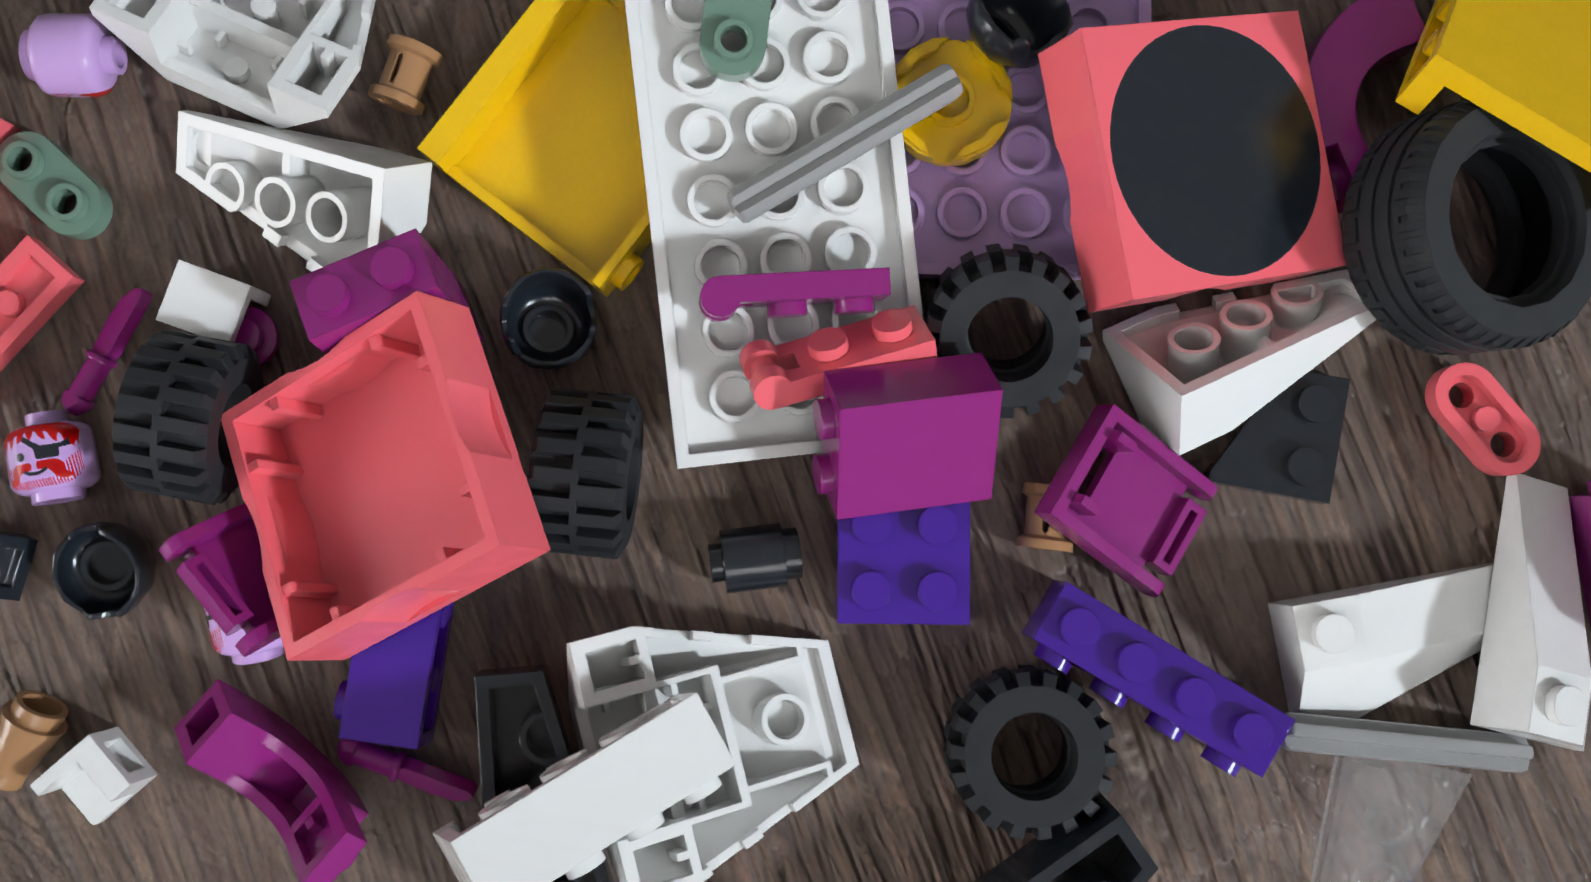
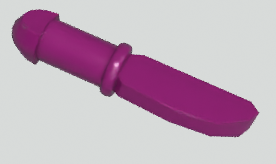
(107, 348)
(407, 770)

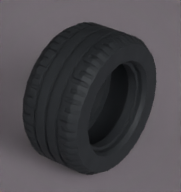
(1404, 247)

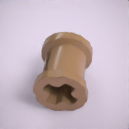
(405, 74)
(1033, 533)

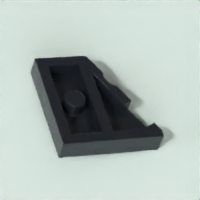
(1288, 443)

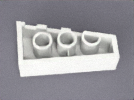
(593, 799)

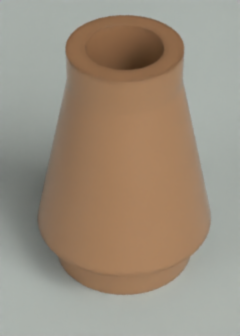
(27, 733)

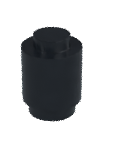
(756, 557)

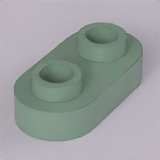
(743, 17)
(51, 182)

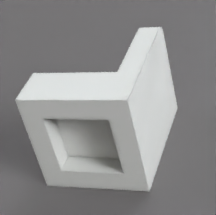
(207, 302)
(98, 774)

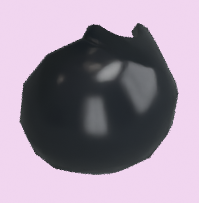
(1017, 30)
(548, 318)
(103, 569)

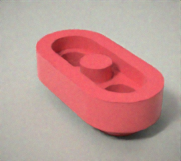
(1483, 413)

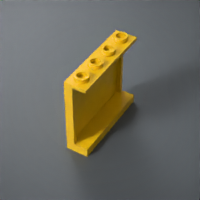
(1514, 61)
(556, 139)

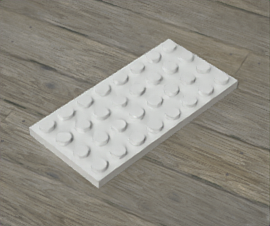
(711, 135)

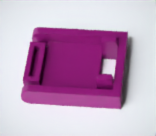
(1133, 504)
(227, 575)

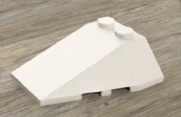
(256, 56)
(772, 706)

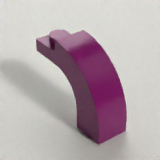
(1338, 60)
(281, 775)

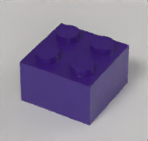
(904, 567)

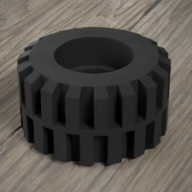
(1025, 276)
(171, 415)
(587, 471)
(1071, 784)

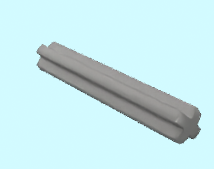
(844, 143)
(1407, 743)

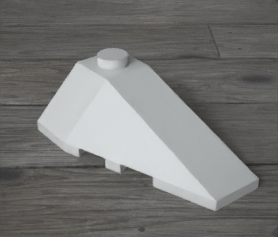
(304, 188)
(1221, 363)
(1534, 635)
(1378, 640)

